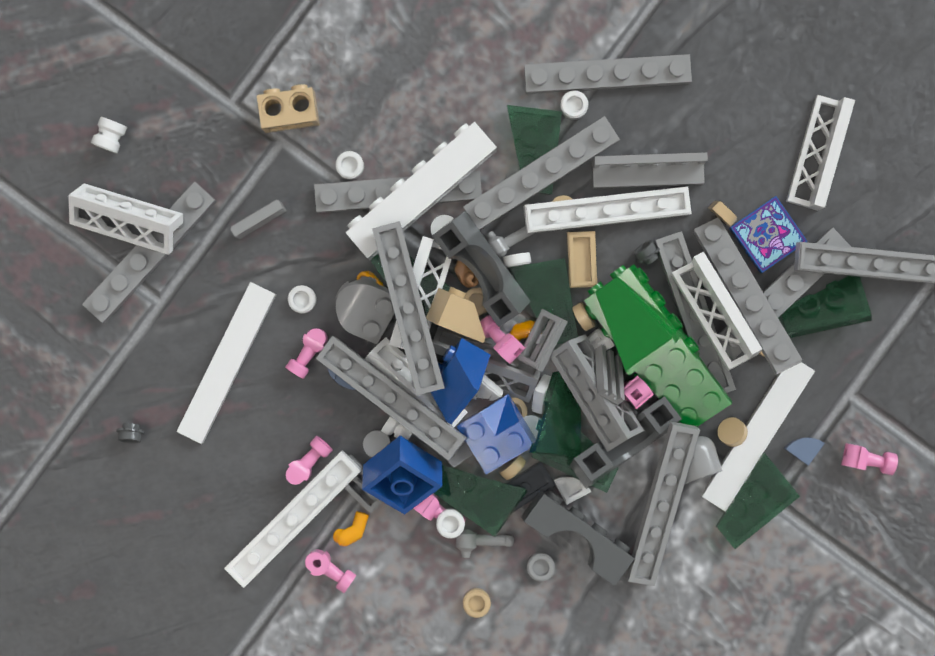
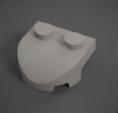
(364, 308)

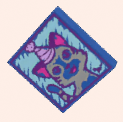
(767, 234)

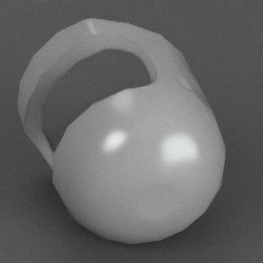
(704, 460)

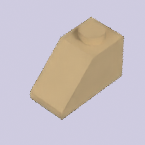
(456, 314)

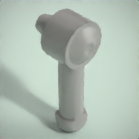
(501, 245)
(470, 540)

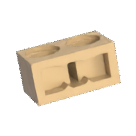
(288, 116)

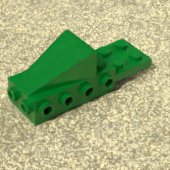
(655, 345)

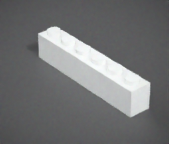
(425, 187)

